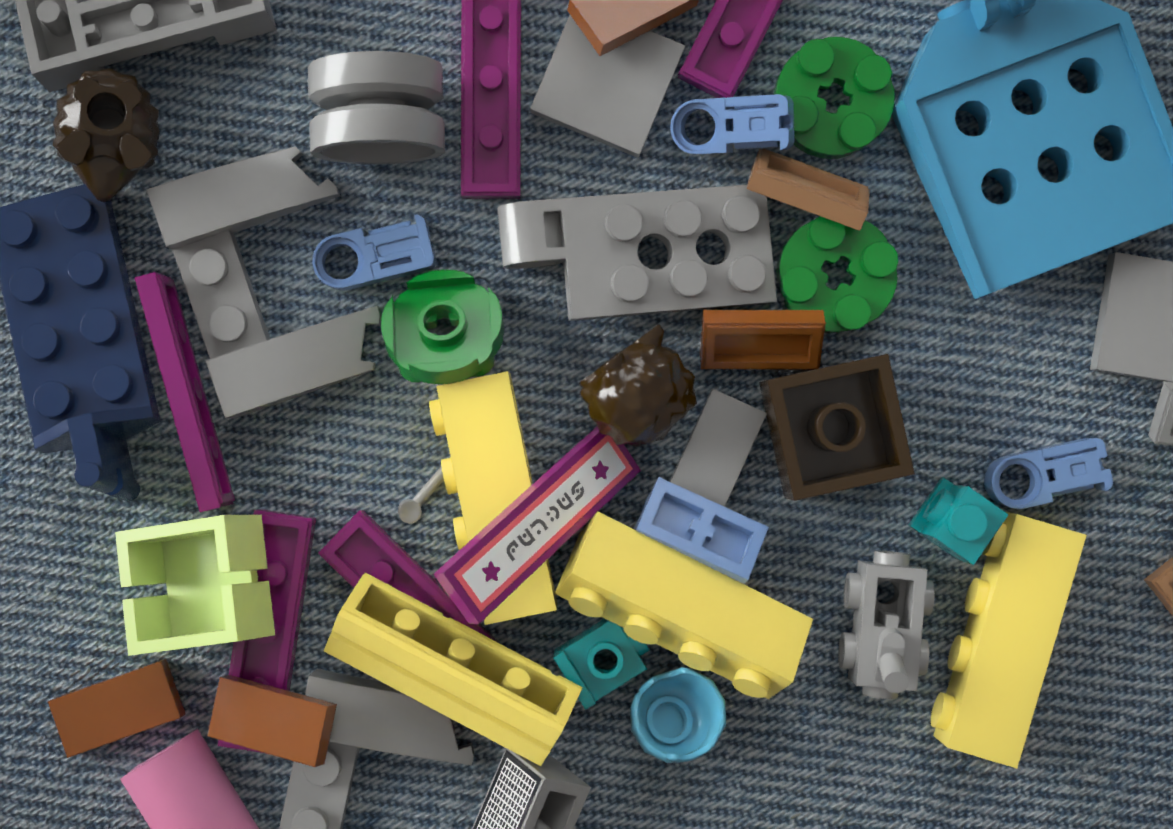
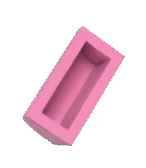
(186, 789)

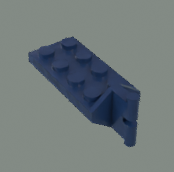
(76, 334)

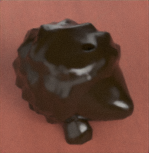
(106, 130)
(640, 391)

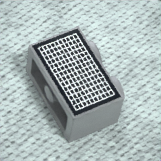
(532, 796)

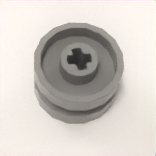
(376, 107)

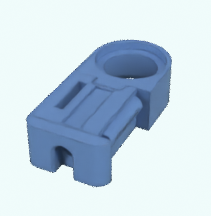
(739, 120)
(381, 255)
(1052, 472)

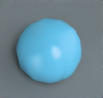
(678, 715)

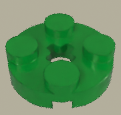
(863, 79)
(869, 262)
(447, 357)

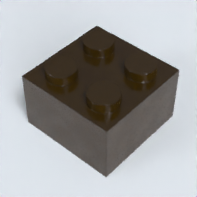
(836, 428)

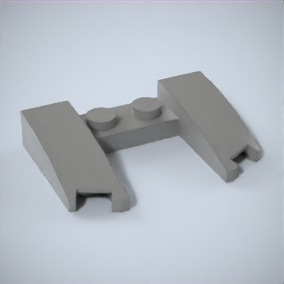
(86, 35)
(199, 225)
(368, 718)

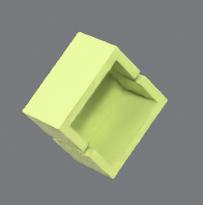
(208, 579)

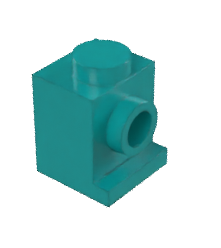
(958, 520)
(578, 666)

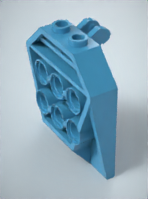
(973, 65)

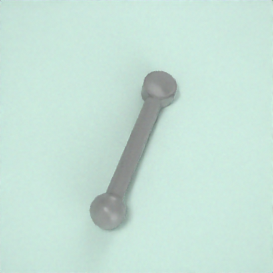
(410, 509)

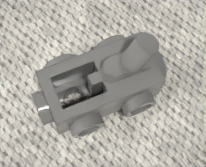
(886, 638)

